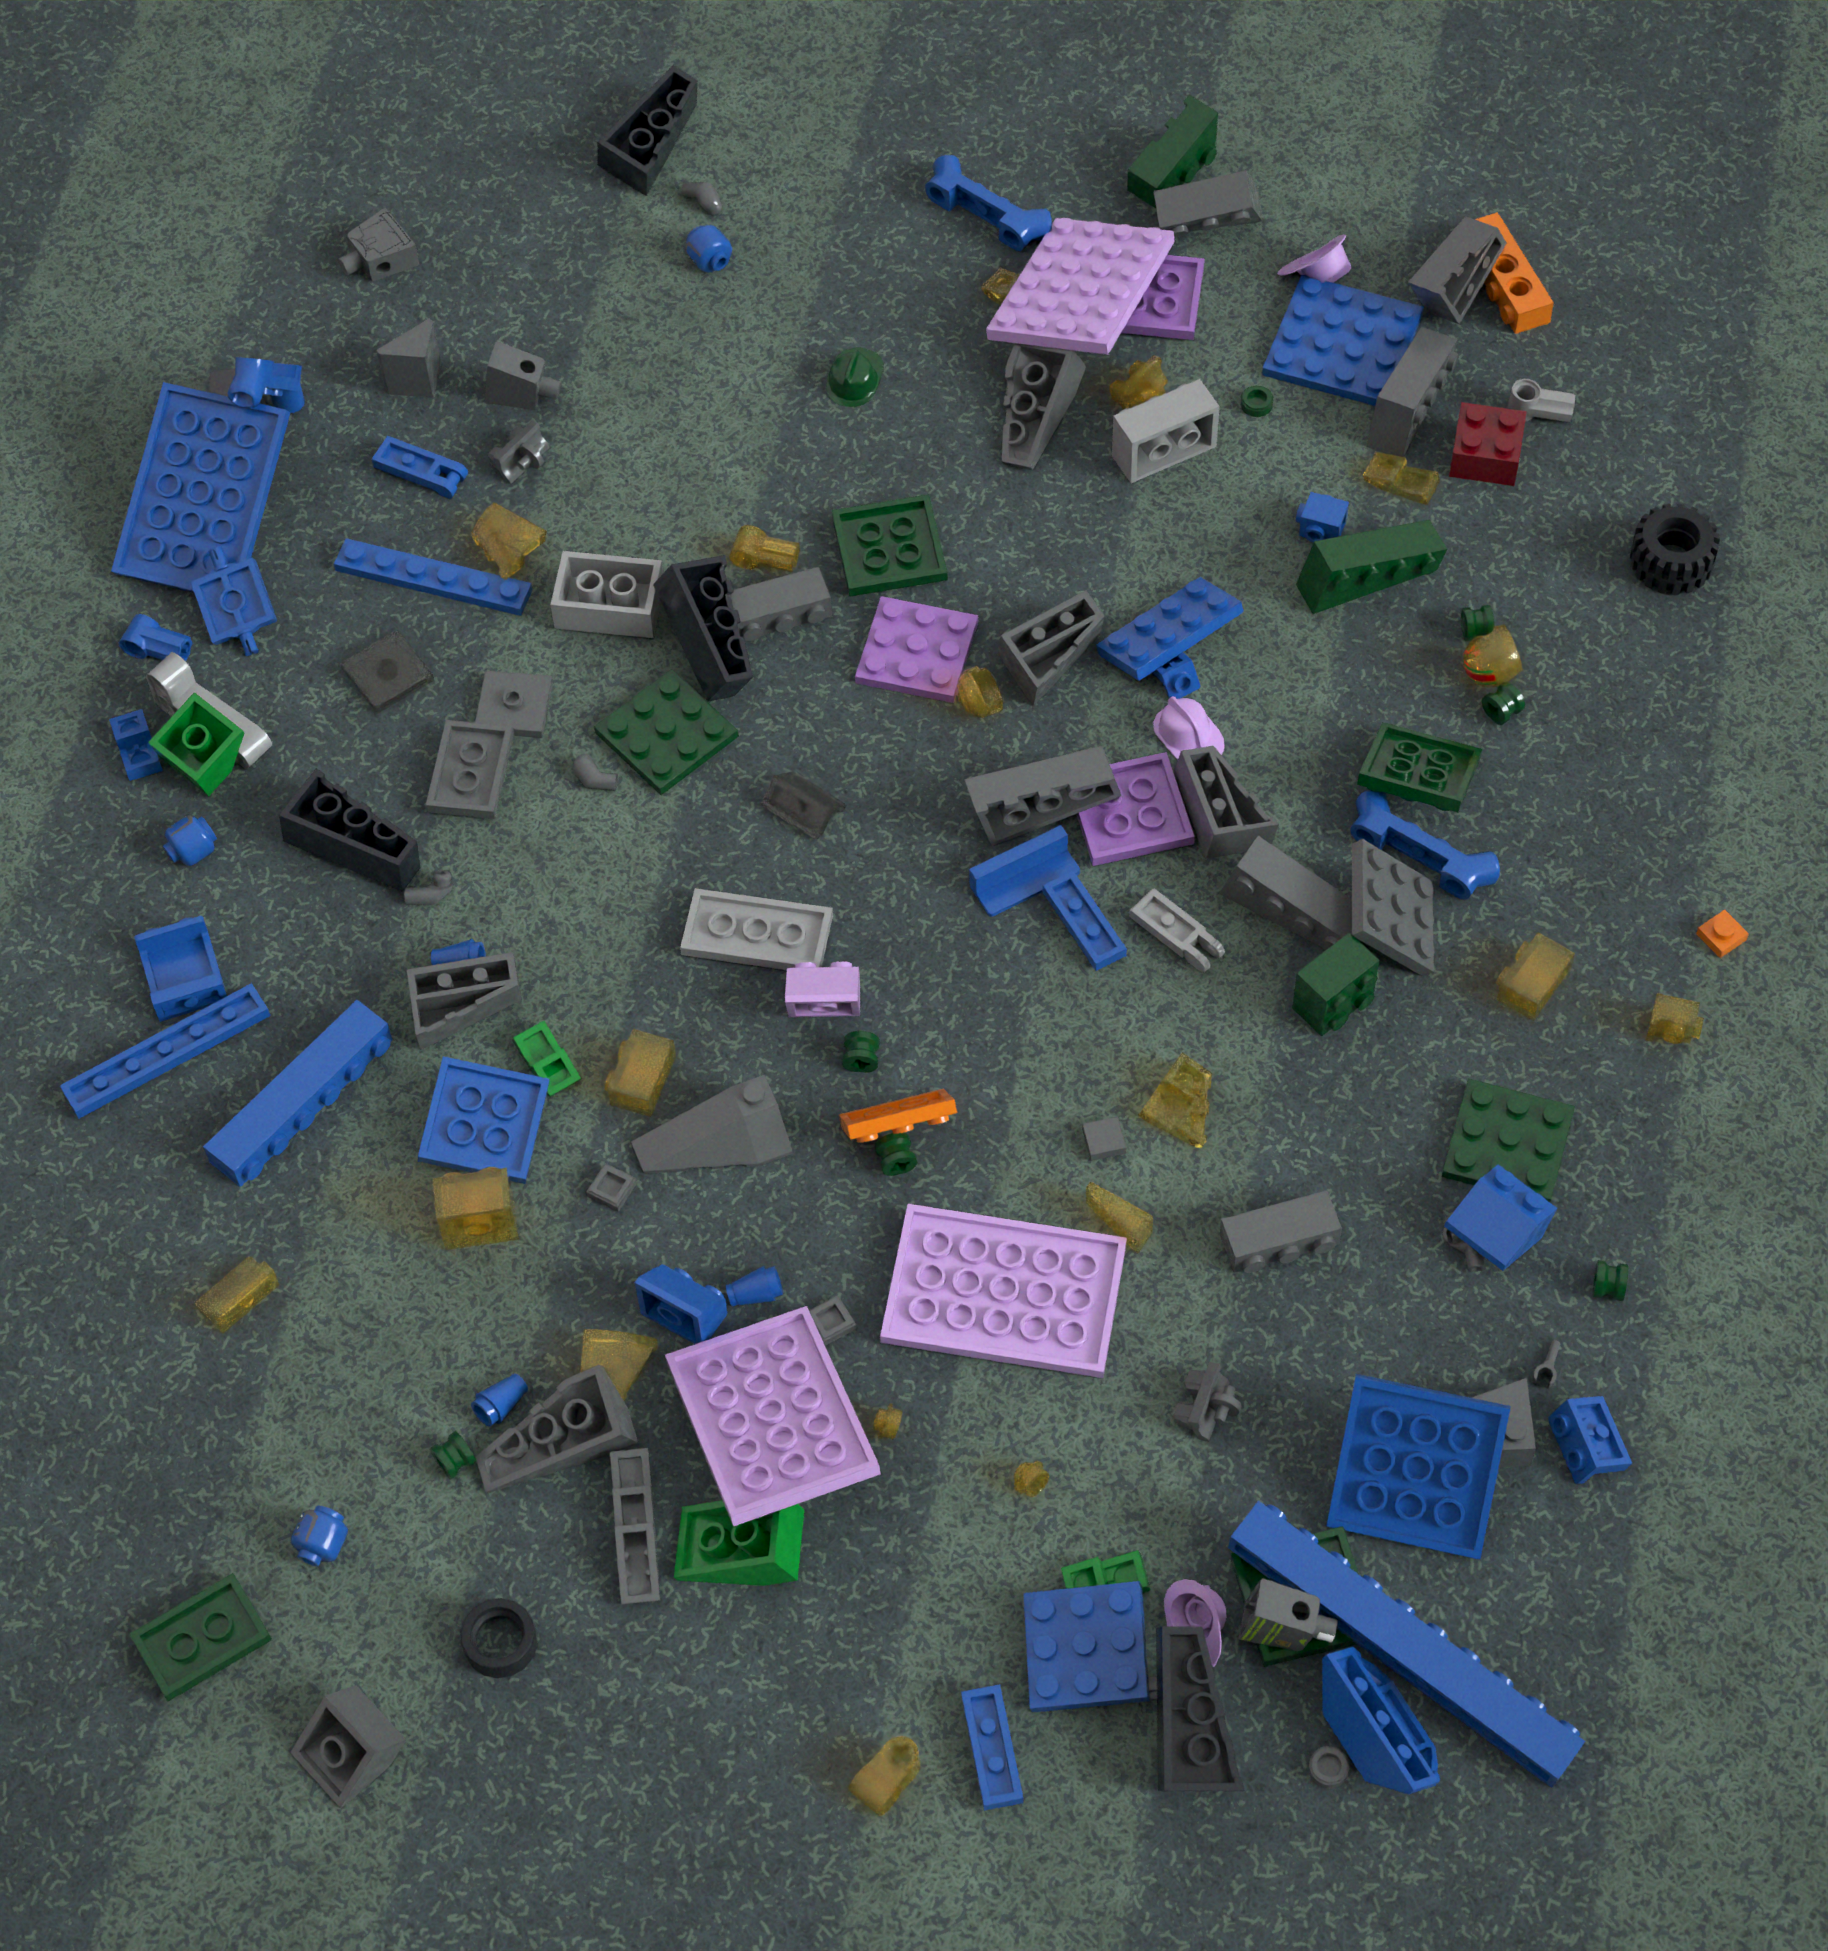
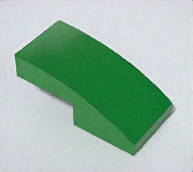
(546, 1057)
(1115, 1570)

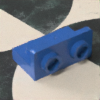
(1588, 1438)

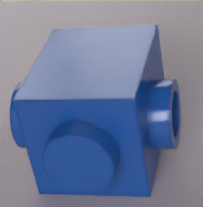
(1322, 517)

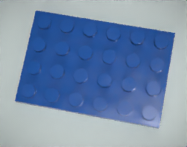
(199, 486)

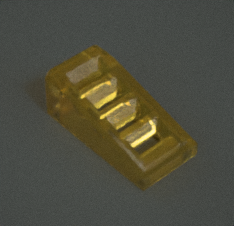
(1120, 1216)

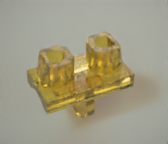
(1144, 383)

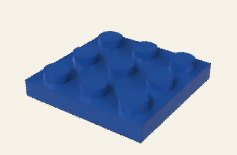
(483, 1118)
(1086, 1647)

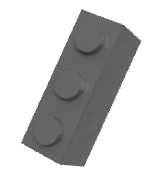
(782, 603)
(1280, 1232)

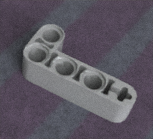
(174, 683)

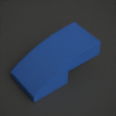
(132, 740)

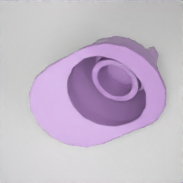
(1324, 264)
(1186, 726)
(1197, 1605)

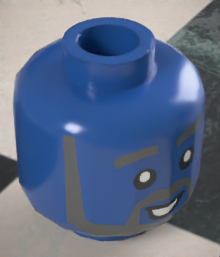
(708, 247)
(189, 840)
(319, 1535)

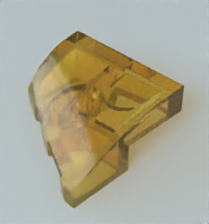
(506, 538)
(1185, 1097)
(619, 1353)

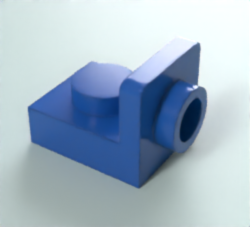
(1178, 676)

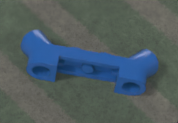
(1015, 225)
(264, 377)
(1458, 871)

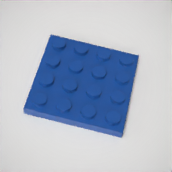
(1341, 339)
(1418, 1466)

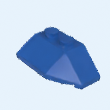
(1376, 1724)

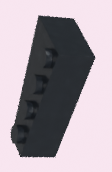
(706, 624)
(347, 833)

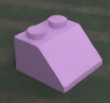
(822, 990)

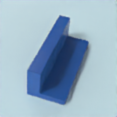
(1021, 871)

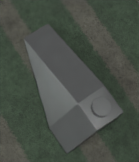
(1037, 397)
(726, 1130)
(568, 1429)

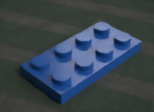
(1169, 628)

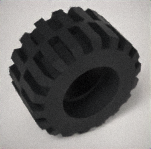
(1674, 569)

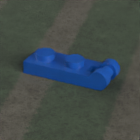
(419, 466)

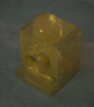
(1674, 1019)

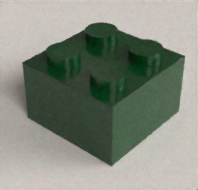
(1336, 985)

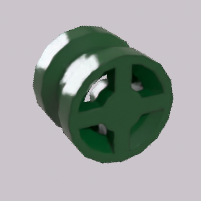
(1476, 622)
(1503, 703)
(861, 1051)
(895, 1154)
(1610, 1280)
(453, 1455)

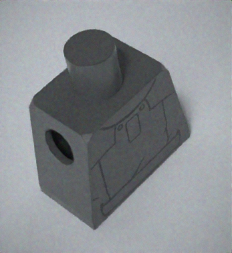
(379, 248)

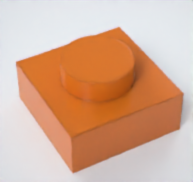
(1722, 933)

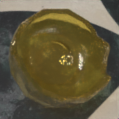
(979, 692)

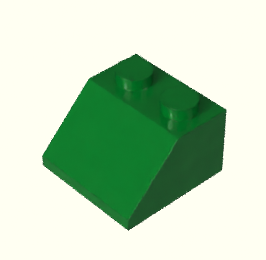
(199, 744)

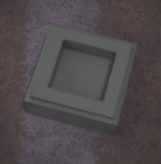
(1104, 1138)
(611, 1187)
(832, 1320)

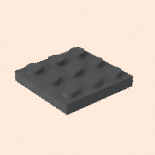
(1392, 907)

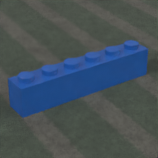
(298, 1093)

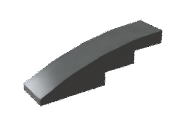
(635, 1526)

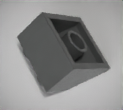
(347, 1744)

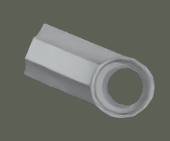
(1541, 403)

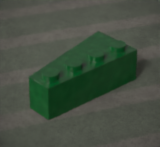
(1368, 562)

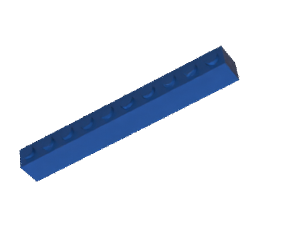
(1408, 1645)

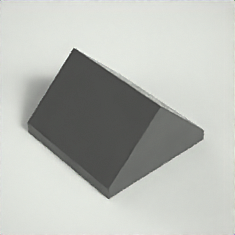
(411, 362)

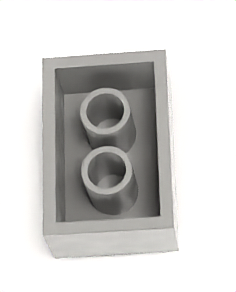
(1165, 430)
(606, 594)

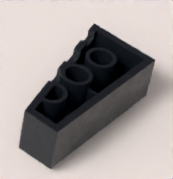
(648, 131)
(1190, 1716)

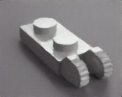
(1175, 929)

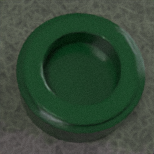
(1256, 401)

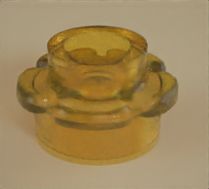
(887, 1421)
(1030, 1478)

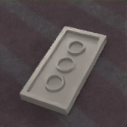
(755, 930)

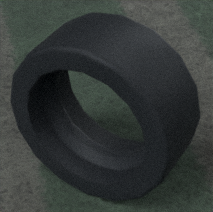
(484, 1613)

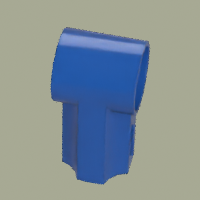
(147, 638)

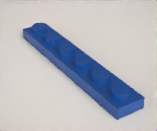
(433, 577)
(164, 1050)

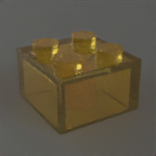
(475, 1208)

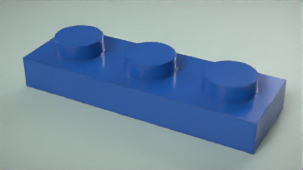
(1084, 920)
(992, 1747)

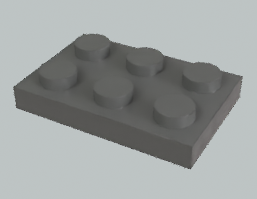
(470, 769)

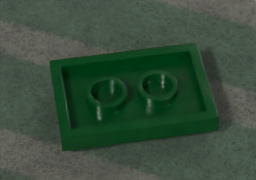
(200, 1637)

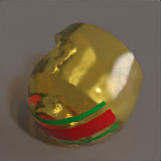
(1492, 658)

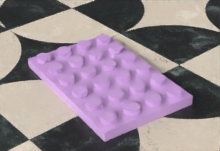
(1081, 286)
(1004, 1290)
(771, 1415)

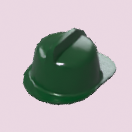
(854, 377)

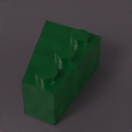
(1178, 154)

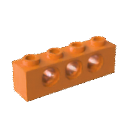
(1515, 285)

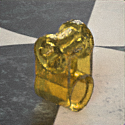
(882, 1779)

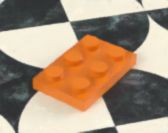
(898, 1115)

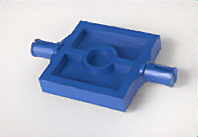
(233, 601)

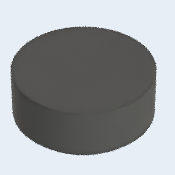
(1328, 1767)

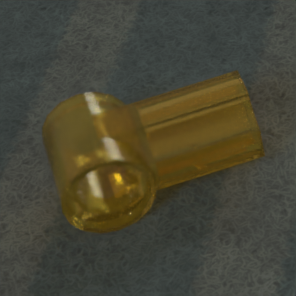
(755, 548)

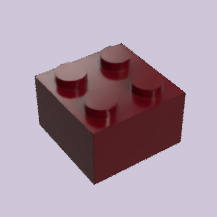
(1488, 444)

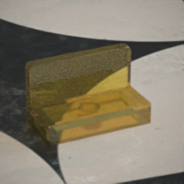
(237, 1293)

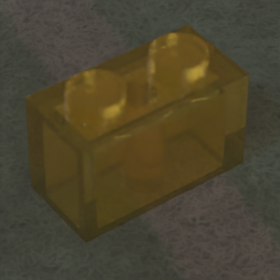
(1534, 976)
(641, 1072)

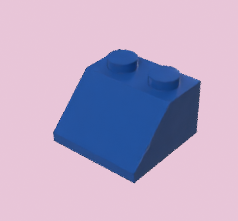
(1501, 1217)
(680, 1303)

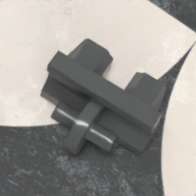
(520, 453)
(1213, 1401)

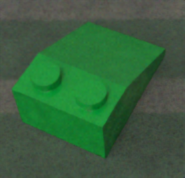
(745, 1554)

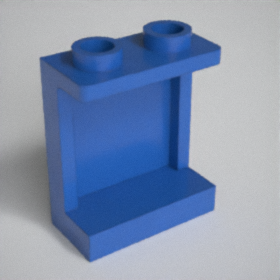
(180, 967)

